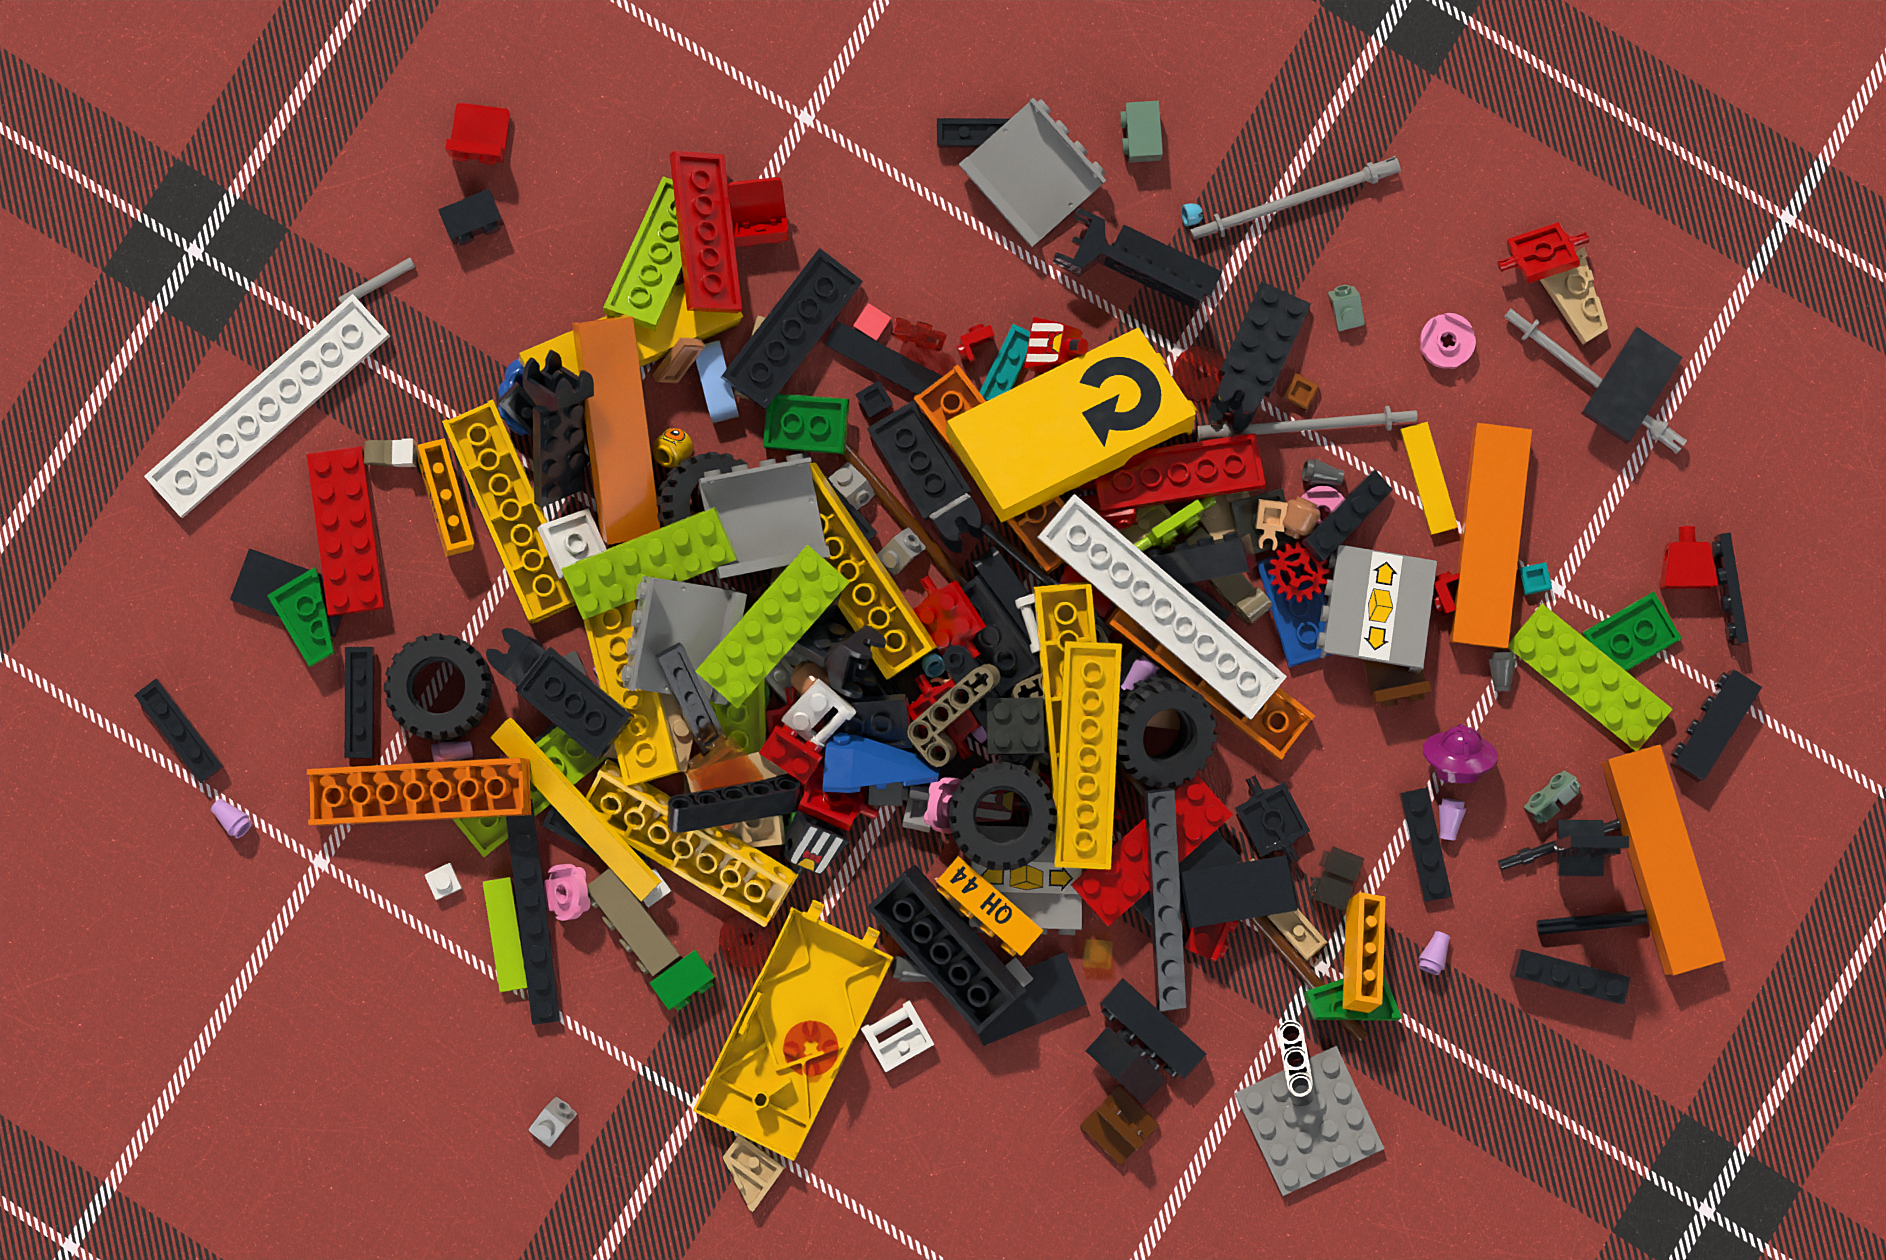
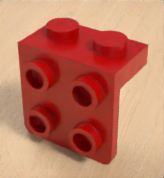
(479, 133)
(758, 211)

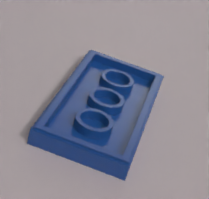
(1295, 622)

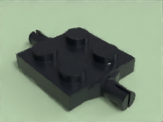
(1272, 819)

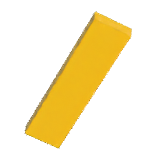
(1428, 478)

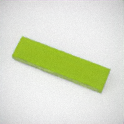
(505, 934)

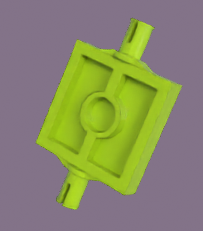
(1182, 522)

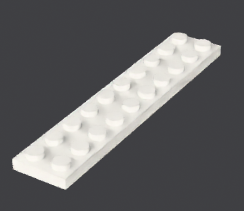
(267, 406)
(1161, 606)

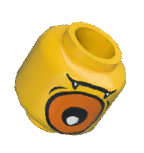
(672, 447)

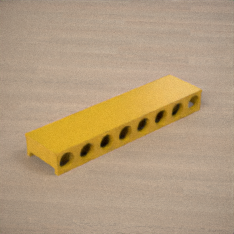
(651, 344)
(508, 508)
(1062, 615)
(704, 857)

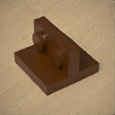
(1119, 1125)

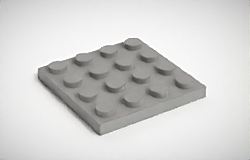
(1315, 1138)

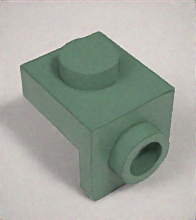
(1346, 307)

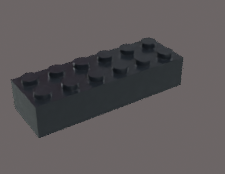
(946, 949)

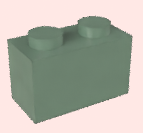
(1142, 131)

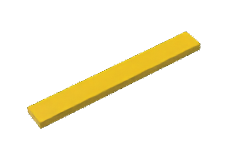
(578, 810)

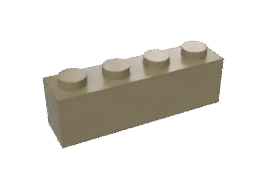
(633, 922)

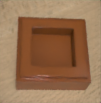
(1300, 391)

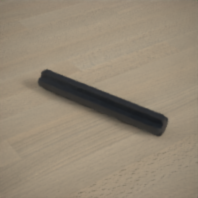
(1591, 922)

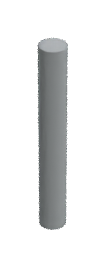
(379, 280)

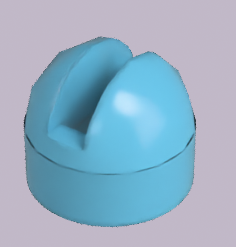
(1190, 214)
(933, 665)

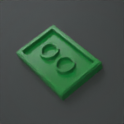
(806, 424)
(1634, 632)

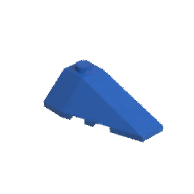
(860, 762)

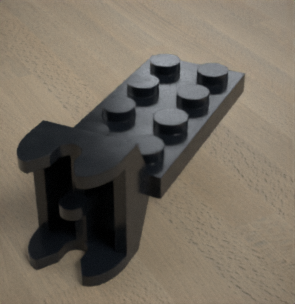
(1095, 250)
(1257, 354)
(557, 427)
(928, 474)
(837, 648)
(561, 692)
(1583, 847)

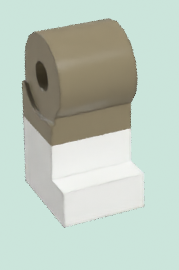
(390, 453)

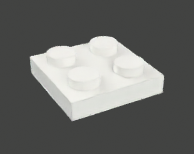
(571, 539)

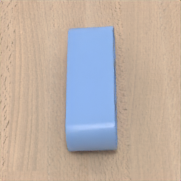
(717, 391)

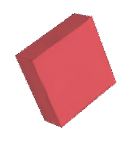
(872, 322)

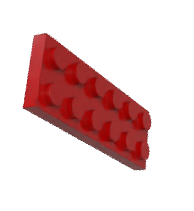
(705, 232)
(1183, 473)
(345, 531)
(1117, 889)

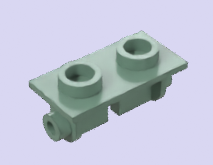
(1561, 787)

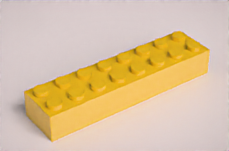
(871, 594)

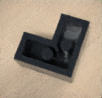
(1127, 1064)

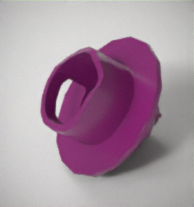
(1460, 754)

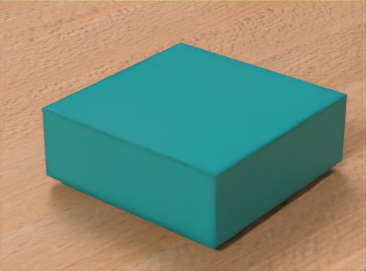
(1535, 578)

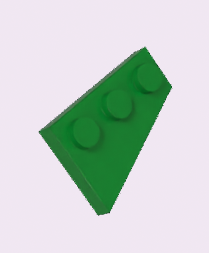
(305, 616)
(1327, 1004)

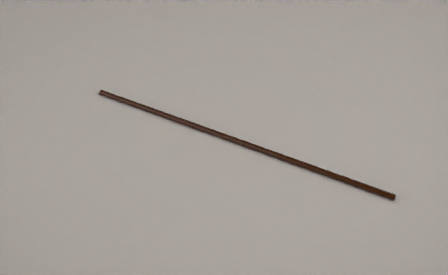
(953, 574)

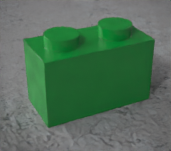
(683, 980)

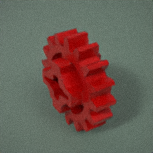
(1293, 583)

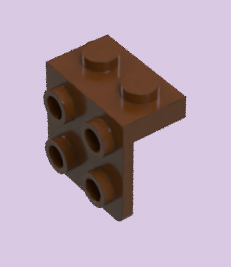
(1393, 682)

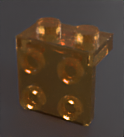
(723, 766)

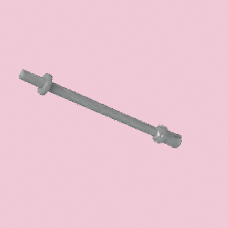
(1370, 173)
(1225, 429)
(1658, 429)

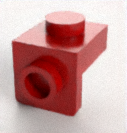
(977, 335)
(1441, 596)

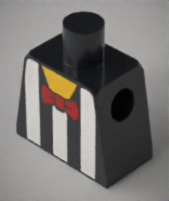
(812, 844)

